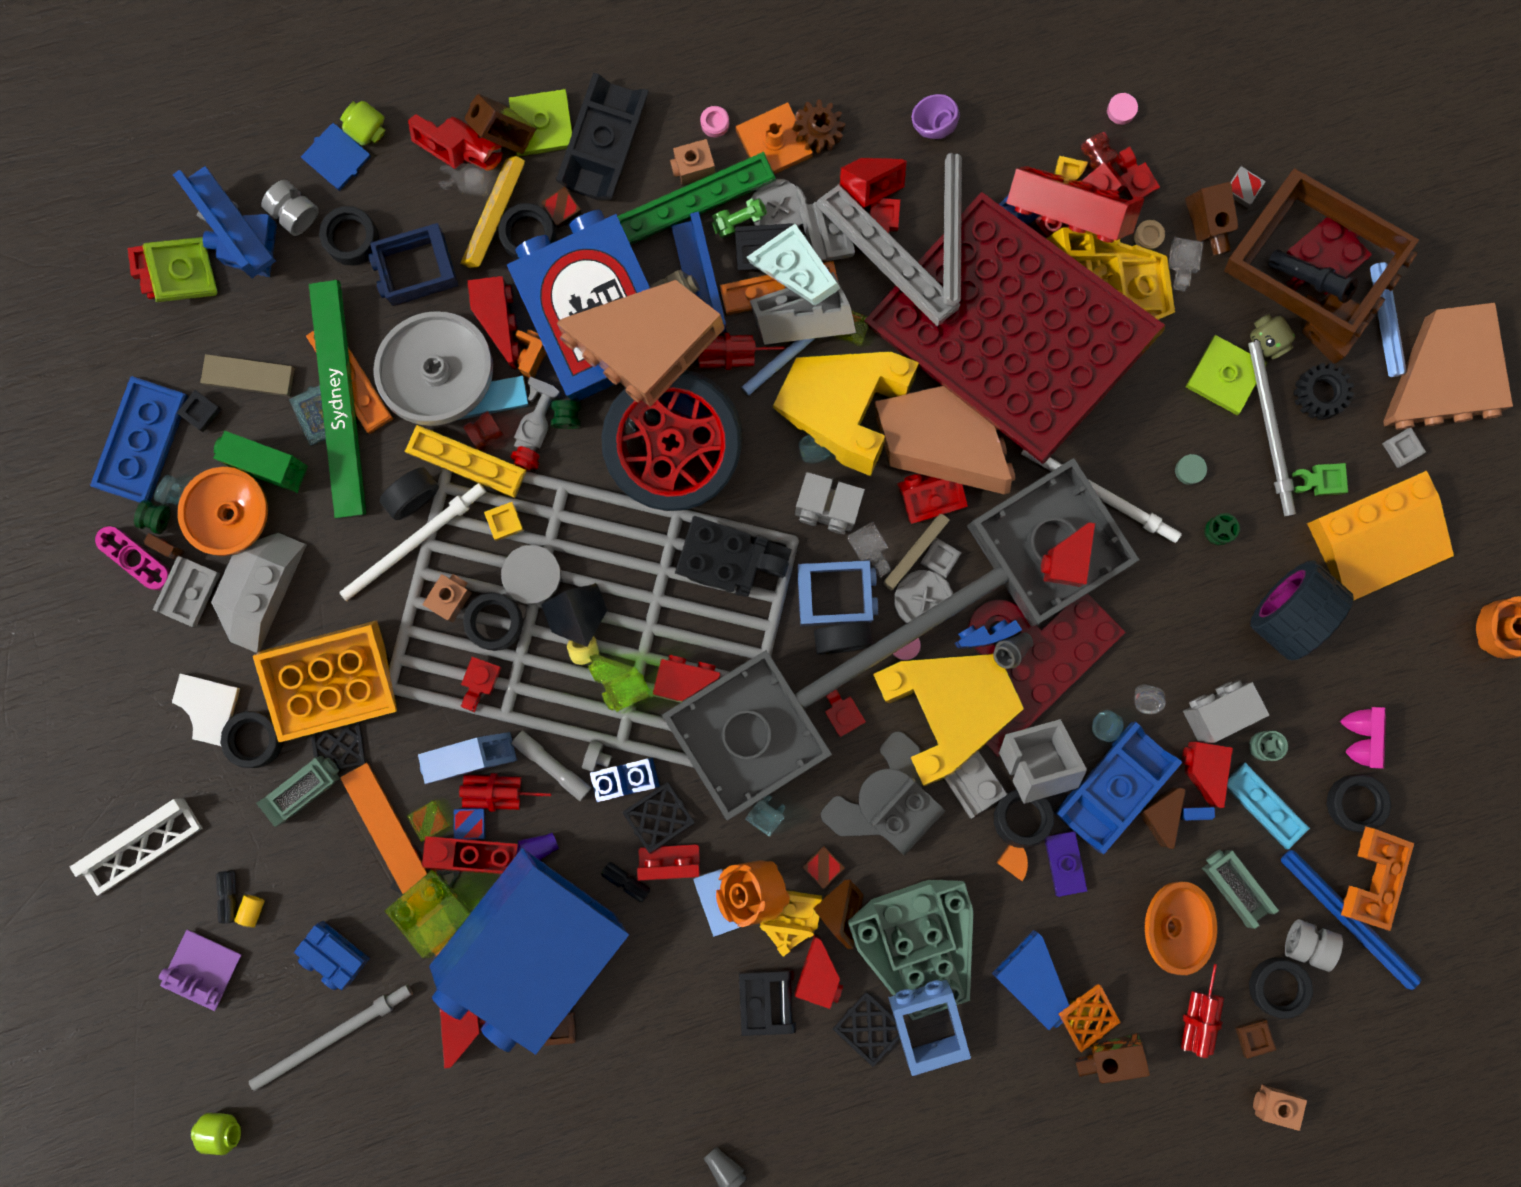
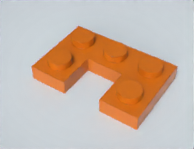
(1392, 861)

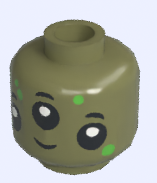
(1274, 335)

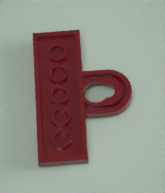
(1056, 659)

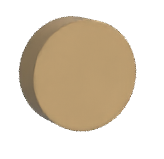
(1149, 234)

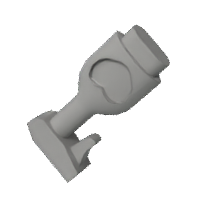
(534, 425)

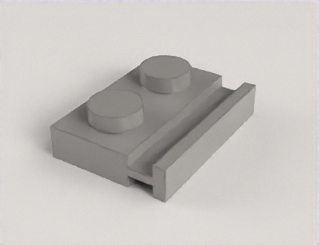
(824, 235)
(186, 591)
(975, 786)

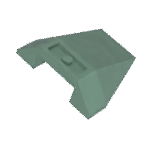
(919, 938)

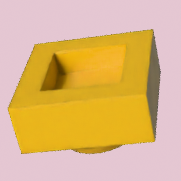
(503, 521)

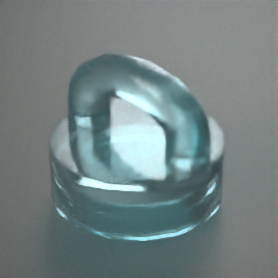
(811, 451)
(166, 489)
(1107, 726)

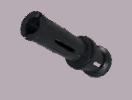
(1323, 279)

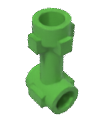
(725, 223)

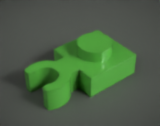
(1326, 479)

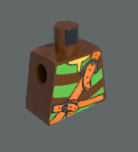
(1127, 1064)

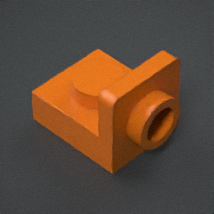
(530, 358)

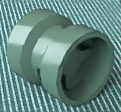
(1274, 748)

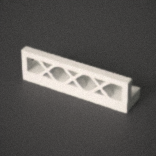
(131, 836)

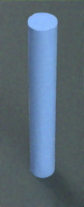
(773, 366)

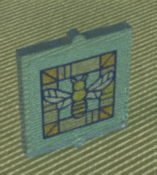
(310, 414)

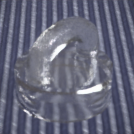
(1149, 699)

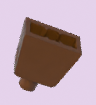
(488, 121)
(1213, 215)
(1329, 345)

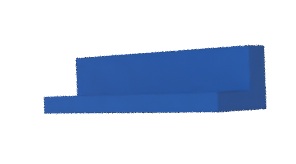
(226, 221)
(696, 260)

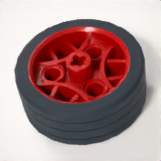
(660, 490)

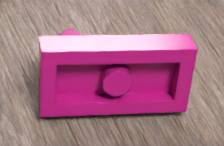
(1368, 723)

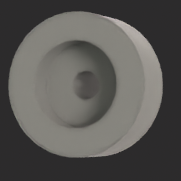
(595, 756)

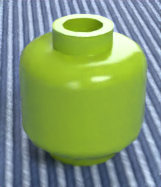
(363, 123)
(216, 1133)

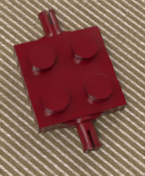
(1332, 247)

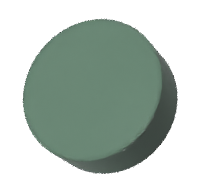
(1191, 469)

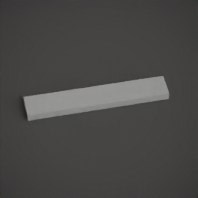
(886, 254)

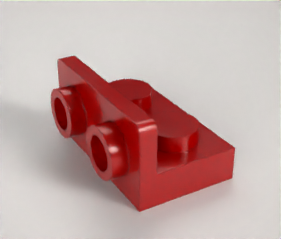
(930, 496)
(669, 862)

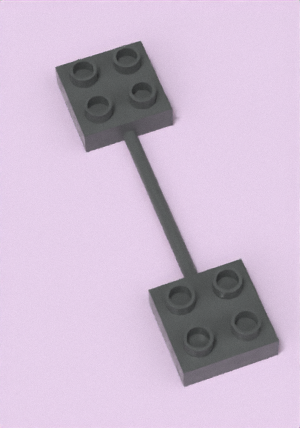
(752, 730)

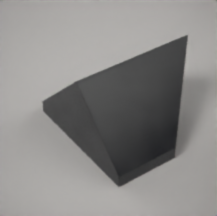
(576, 613)

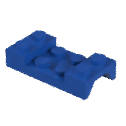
(1117, 788)

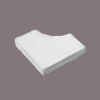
(207, 704)

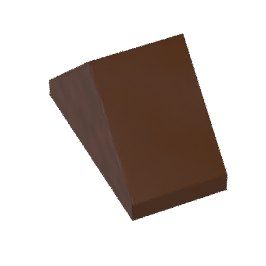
(1163, 816)
(839, 908)

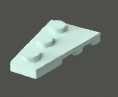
(795, 265)

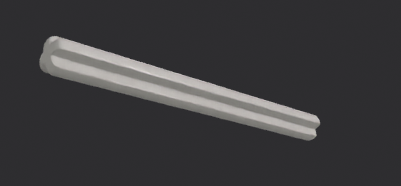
(952, 230)

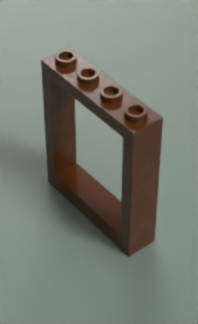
(1346, 213)

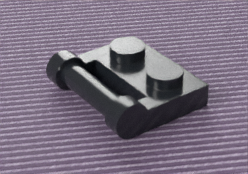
(756, 1002)

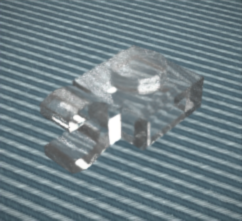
(1185, 259)
(868, 545)

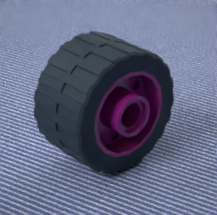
(1302, 610)

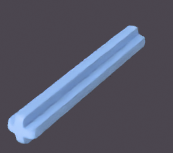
(1389, 327)

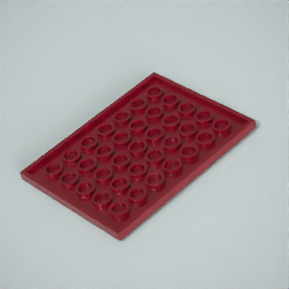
(1031, 333)

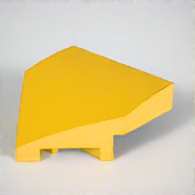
(794, 923)

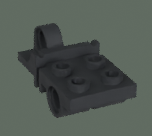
(726, 559)

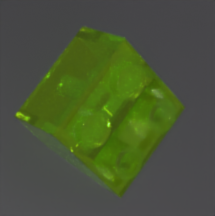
(623, 684)
(429, 914)

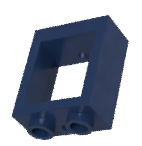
(406, 241)

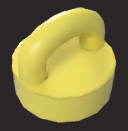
(580, 654)

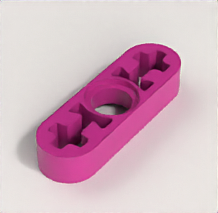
(112, 552)

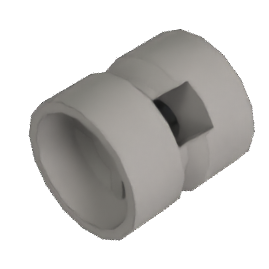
(294, 211)
(1319, 947)

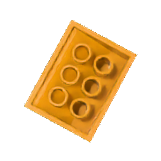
(1384, 536)
(326, 681)

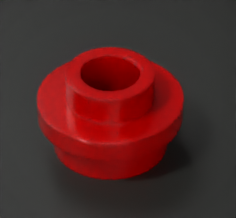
(525, 458)

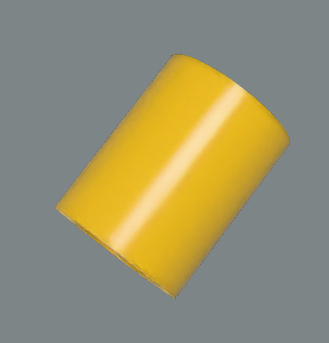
(249, 910)

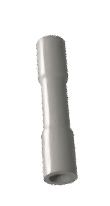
(565, 777)

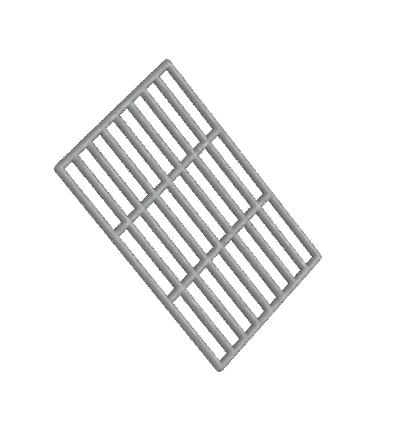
(521, 657)

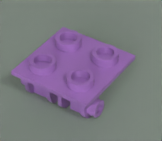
(200, 970)

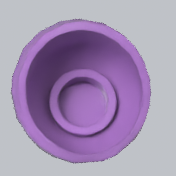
(935, 116)

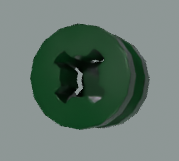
(565, 414)
(152, 516)
(1227, 525)

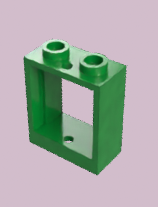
(260, 461)

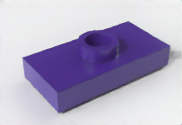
(1065, 863)

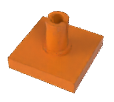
(774, 136)

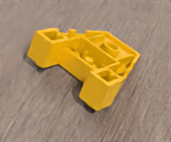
(1131, 270)
(832, 396)
(963, 702)

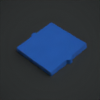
(336, 156)

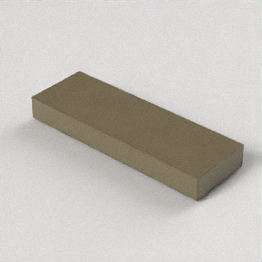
(247, 375)
(915, 552)

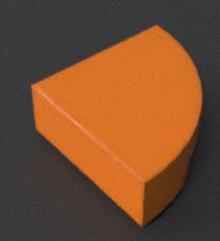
(1014, 861)

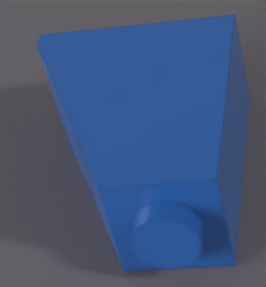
(1033, 980)

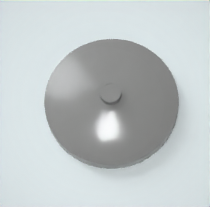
(433, 368)

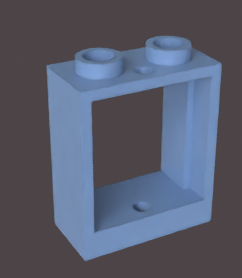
(805, 593)
(934, 1054)

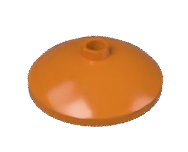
(205, 509)
(1181, 928)

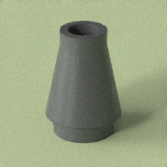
(1012, 650)
(724, 1169)

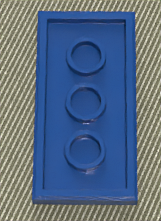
(139, 440)

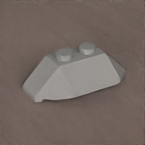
(255, 588)

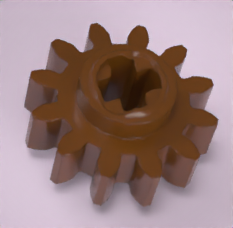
(813, 135)

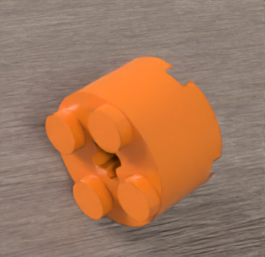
(1496, 626)
(751, 893)

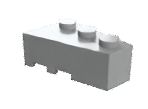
(789, 317)

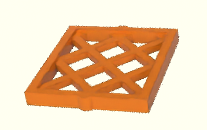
(1080, 1003)

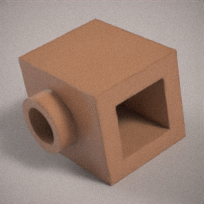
(692, 162)
(448, 597)
(1279, 1107)

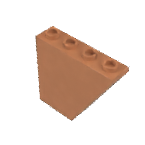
(644, 337)
(1453, 370)
(943, 439)

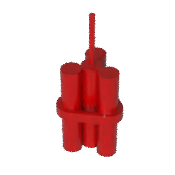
(731, 352)
(493, 792)
(1202, 1021)

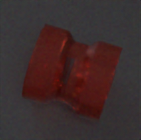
(1099, 150)
(488, 426)

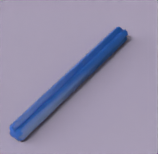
(1360, 930)

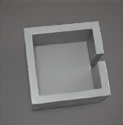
(828, 506)
(1226, 712)
(1042, 761)

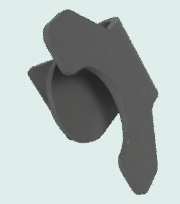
(889, 801)

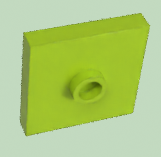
(549, 116)
(179, 269)
(1224, 375)

